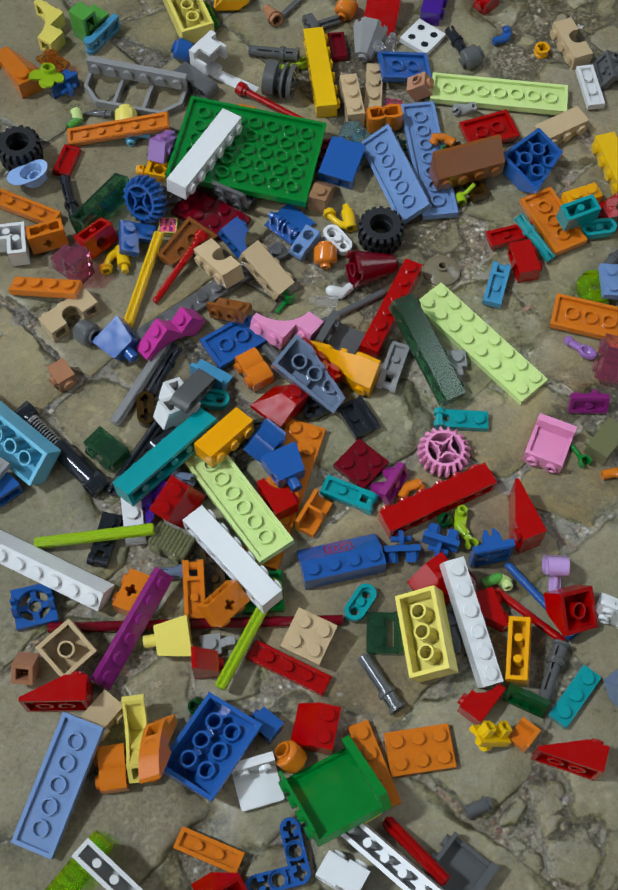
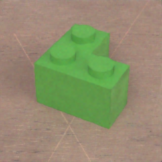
(86, 19)

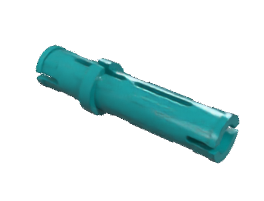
(529, 230)

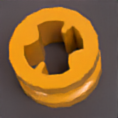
(541, 46)

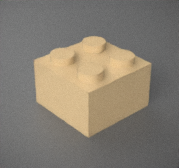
(308, 636)
(66, 648)

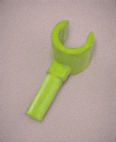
(461, 196)

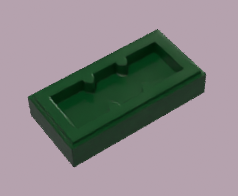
(526, 700)

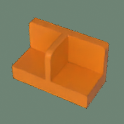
(313, 514)

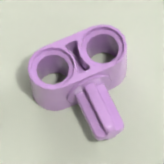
(555, 567)

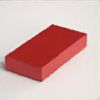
(67, 160)

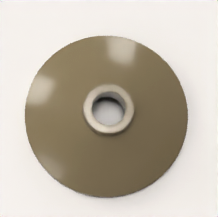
(446, 275)

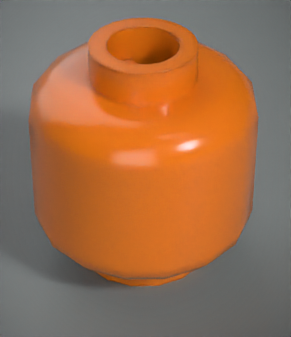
(346, 9)
(325, 254)
(290, 756)

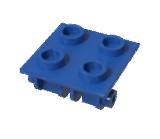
(288, 223)

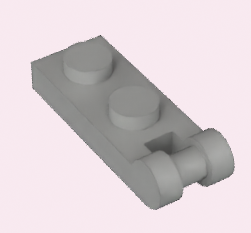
(393, 366)

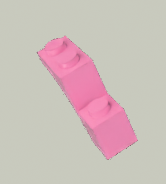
(279, 332)

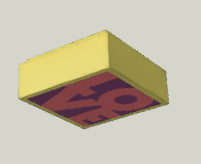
(168, 226)

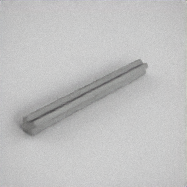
(138, 386)

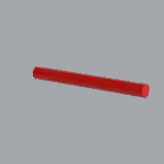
(526, 613)

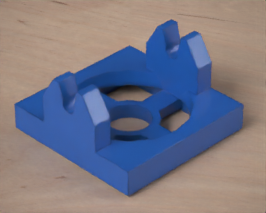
(490, 550)
(20, 621)

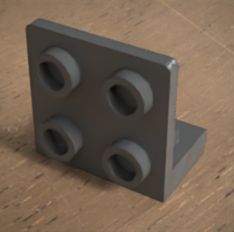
(606, 69)
(237, 199)
(339, 334)

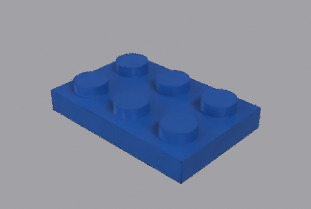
(402, 65)
(230, 342)

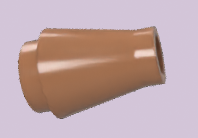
(272, 15)

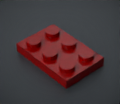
(490, 125)

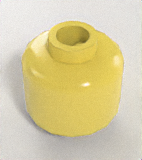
(125, 111)

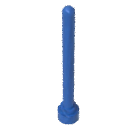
(531, 589)

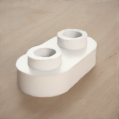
(339, 240)

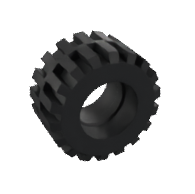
(19, 138)
(380, 219)

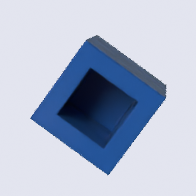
(271, 724)

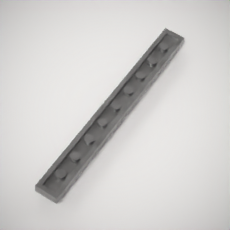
(210, 293)

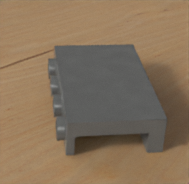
(463, 865)

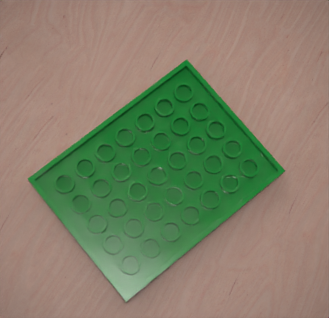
(267, 160)

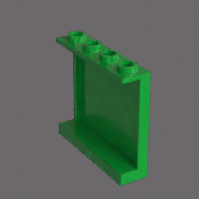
(335, 794)

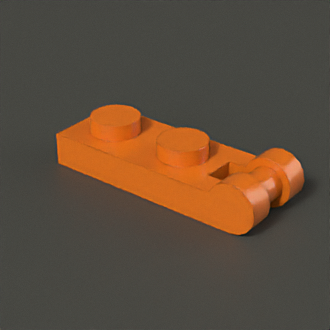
(193, 588)

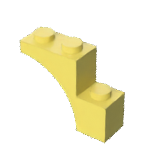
(54, 19)
(134, 721)

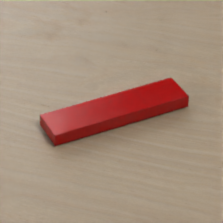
(289, 668)

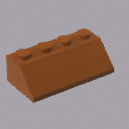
(467, 162)

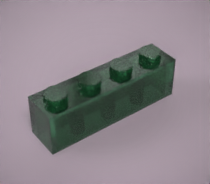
(102, 203)

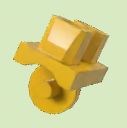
(491, 735)

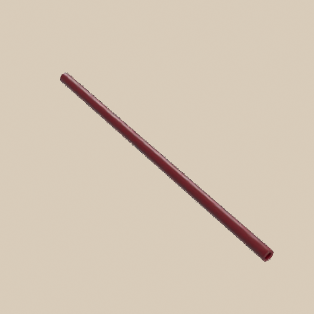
(201, 623)

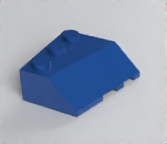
(531, 161)

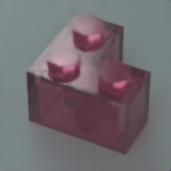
(73, 262)
(607, 366)

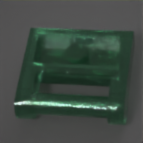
(378, 634)

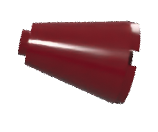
(368, 267)

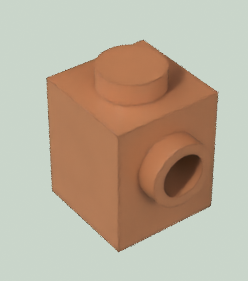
(420, 86)
(61, 375)
(25, 668)

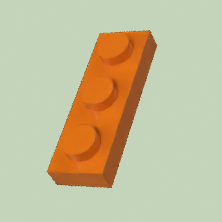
(208, 850)

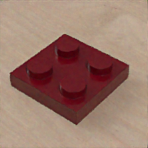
(360, 464)

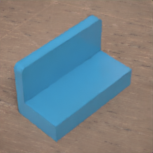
(223, 379)

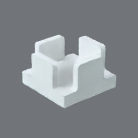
(205, 53)

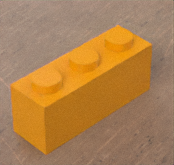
(224, 437)
(518, 651)

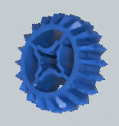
(145, 199)

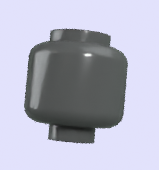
(471, 57)
(85, 332)

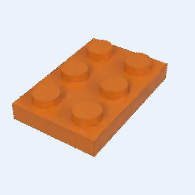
(419, 750)

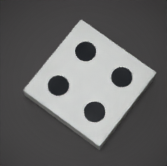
(422, 37)

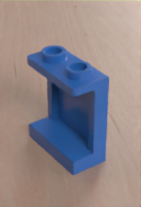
(342, 162)

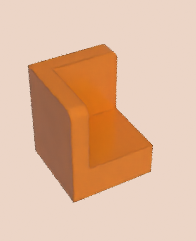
(524, 734)

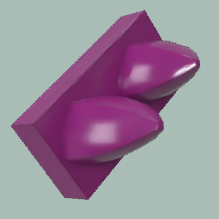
(588, 402)
(395, 477)

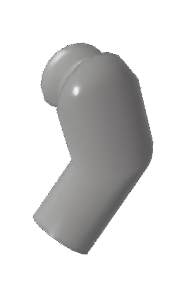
(463, 109)

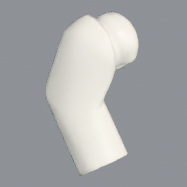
(341, 292)

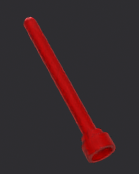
(243, 90)
(199, 238)

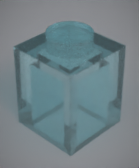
(353, 131)

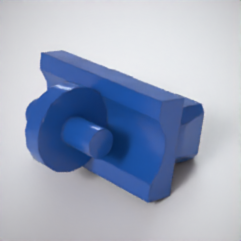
(69, 84)
(440, 543)
(411, 551)

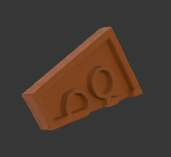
(181, 241)

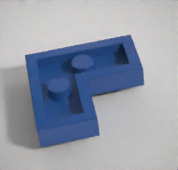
(131, 234)

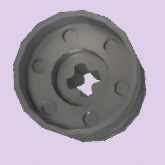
(280, 79)

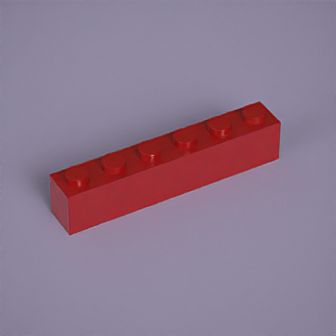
(383, 322)
(437, 499)

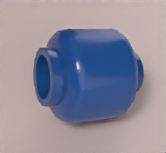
(181, 49)

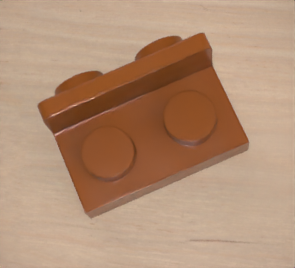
(229, 310)

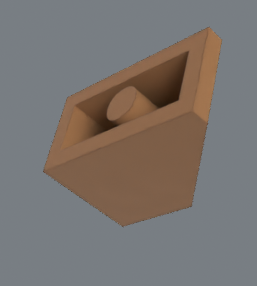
(321, 196)

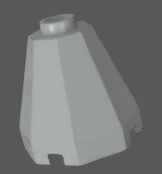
(365, 34)

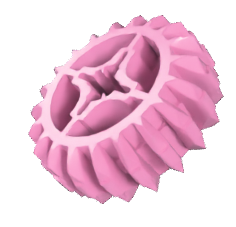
(455, 461)

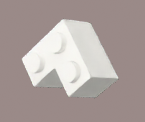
(15, 242)
(166, 413)
(340, 873)

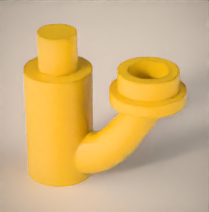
(349, 221)
(122, 260)

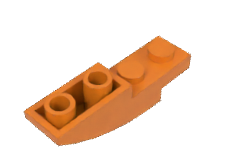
(154, 748)

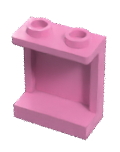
(549, 443)

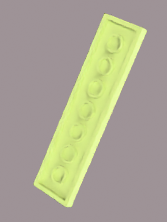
(500, 93)
(482, 344)
(241, 507)

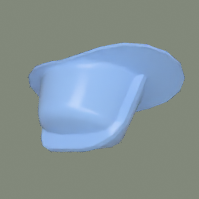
(29, 175)

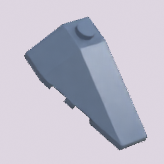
(305, 370)

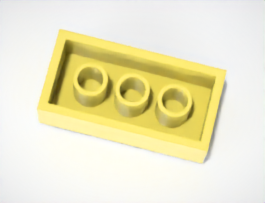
(189, 18)
(426, 634)

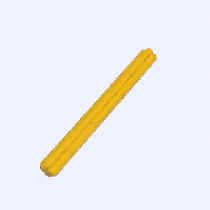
(143, 278)

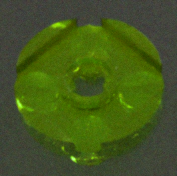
(584, 285)

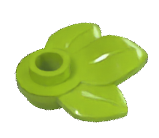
(46, 75)

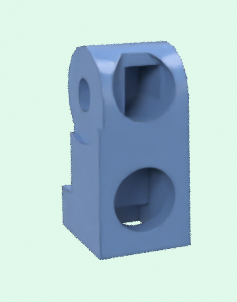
(305, 243)

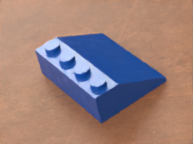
(210, 746)

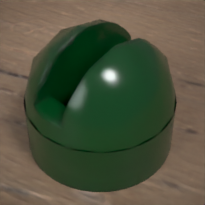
(449, 521)
(193, 703)

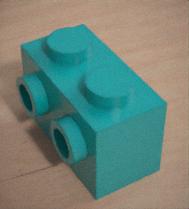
(578, 212)

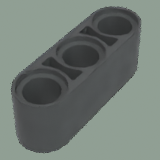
(198, 83)
(192, 390)

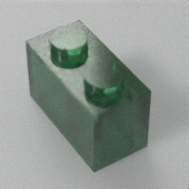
(106, 450)

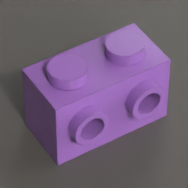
(162, 146)

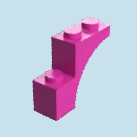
(162, 332)

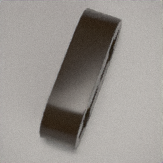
(141, 410)

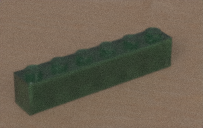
(427, 349)

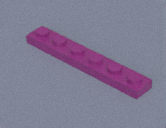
(132, 628)

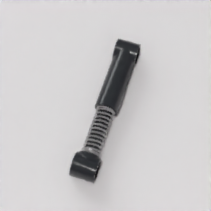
(89, 478)

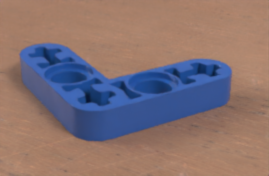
(288, 871)

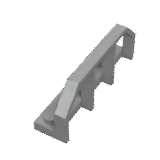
(138, 73)

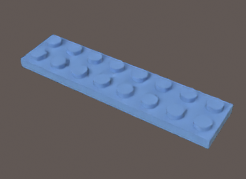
(419, 124)

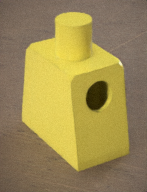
(171, 637)

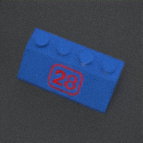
(341, 561)

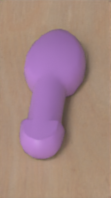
(584, 350)

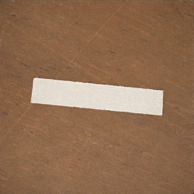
(232, 80)

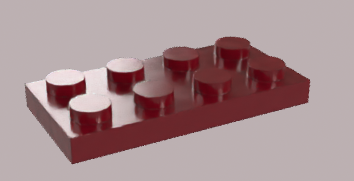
(207, 211)

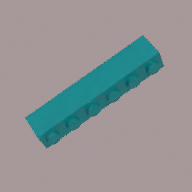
(163, 458)

